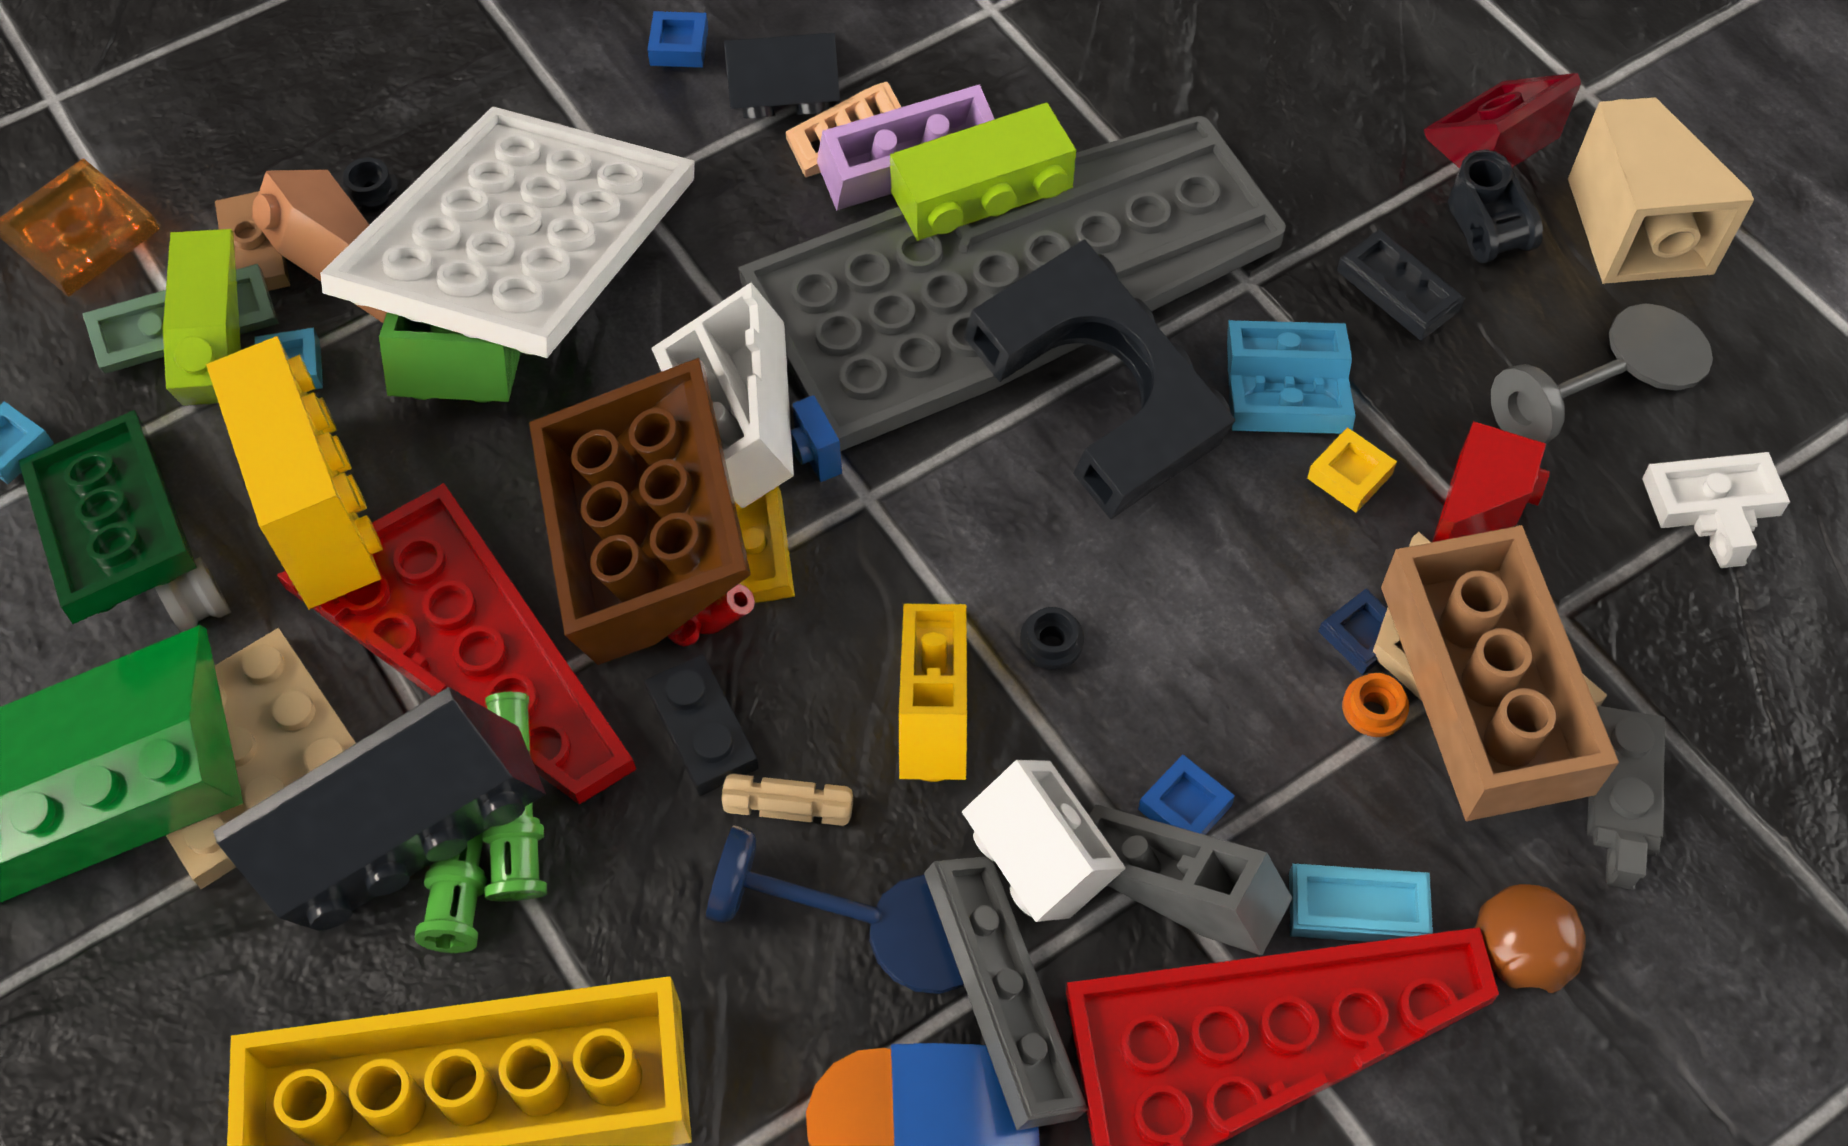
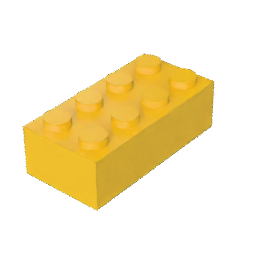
(296, 471)

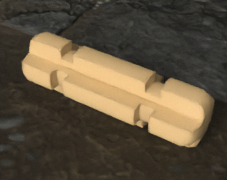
(787, 799)

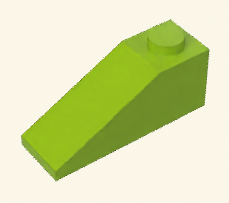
(199, 311)

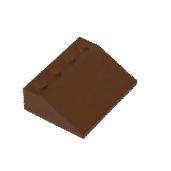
(638, 511)

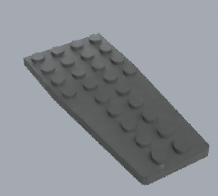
(885, 316)

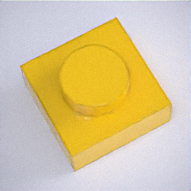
(1351, 470)

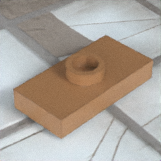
(249, 240)

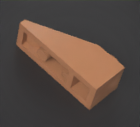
(308, 219)

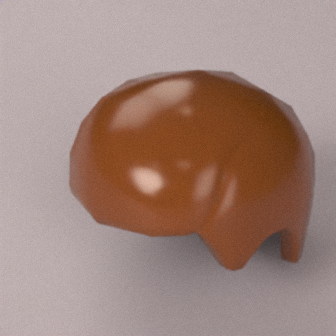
(1532, 937)

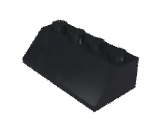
(383, 810)

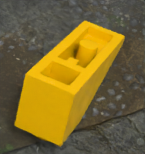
(933, 693)

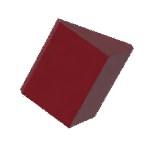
(1508, 118)

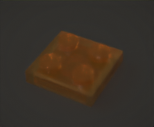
(76, 227)

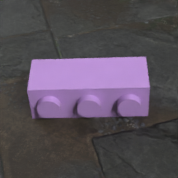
(857, 154)

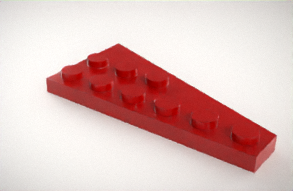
(460, 623)
(1240, 1040)

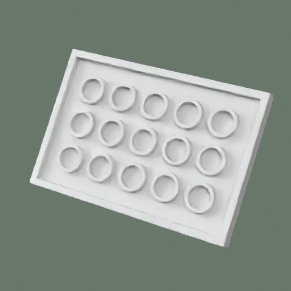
(511, 231)

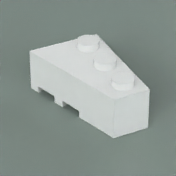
(748, 385)

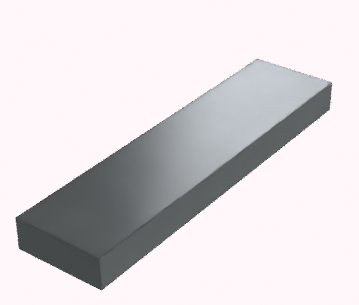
(1005, 993)

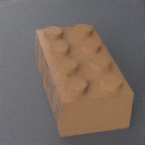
(1497, 673)

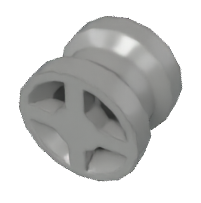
(193, 597)

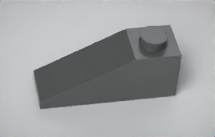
(1196, 879)

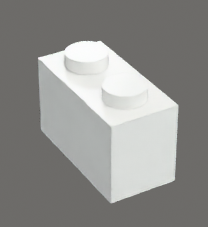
(1042, 841)

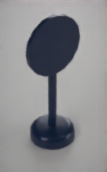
(903, 925)

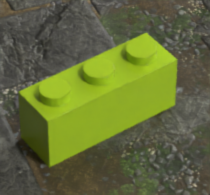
(982, 171)

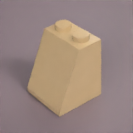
(1653, 195)

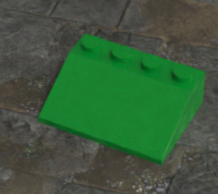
(112, 761)

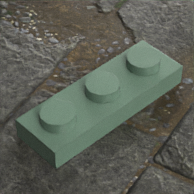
(133, 329)

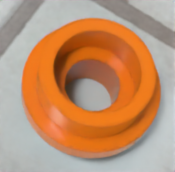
(1381, 690)

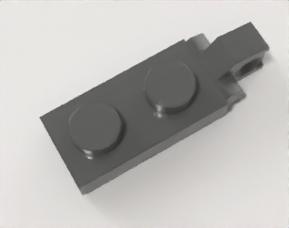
(1630, 804)

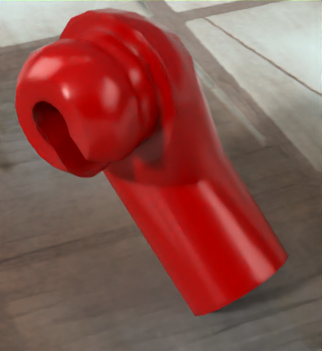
(715, 617)

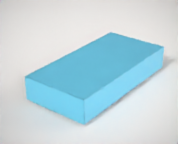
(1358, 903)

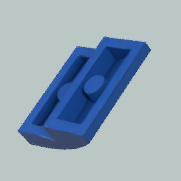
(951, 1098)

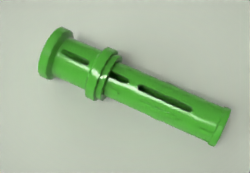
(515, 844)
(458, 885)

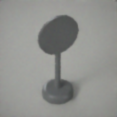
(1647, 341)

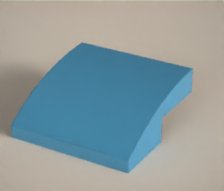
(1289, 377)

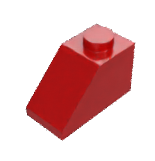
(1492, 483)

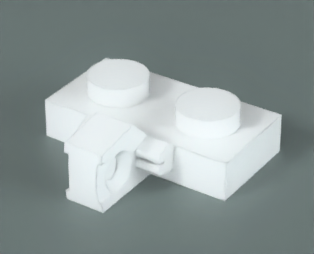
(1719, 499)

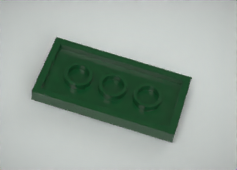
(105, 517)

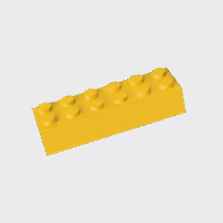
(485, 1073)

